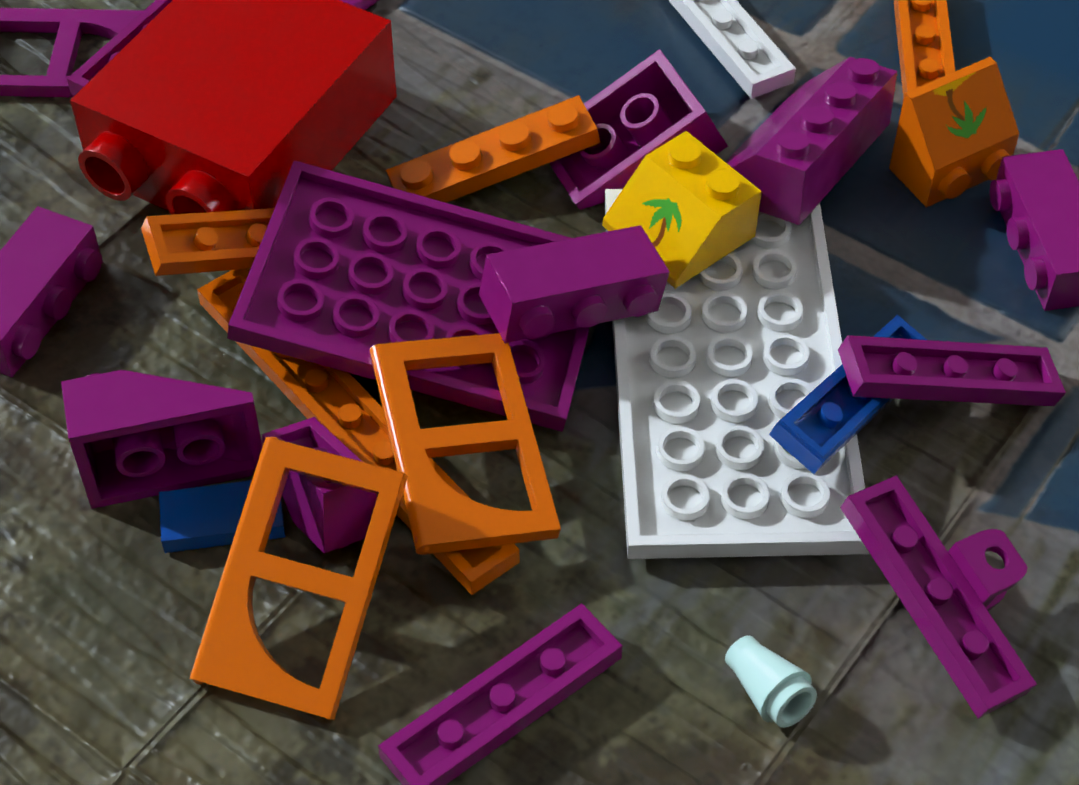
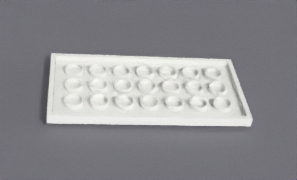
(709, 386)

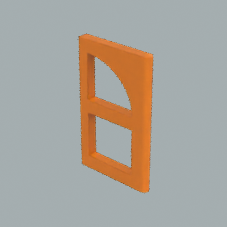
(436, 512)
(231, 647)

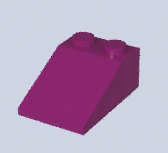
(632, 120)
(157, 434)

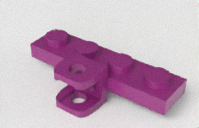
(946, 591)

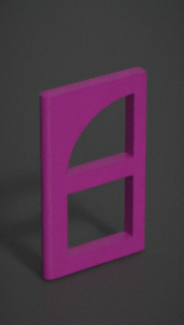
(69, 26)

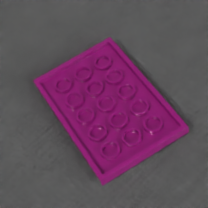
(384, 265)

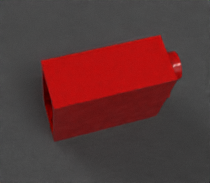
(228, 96)

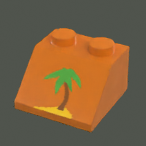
(954, 133)

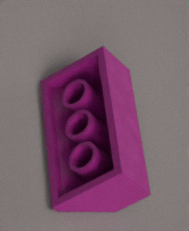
(816, 137)

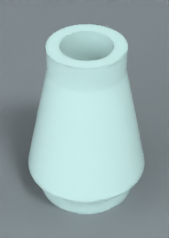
(773, 684)

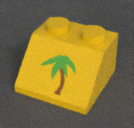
(688, 206)

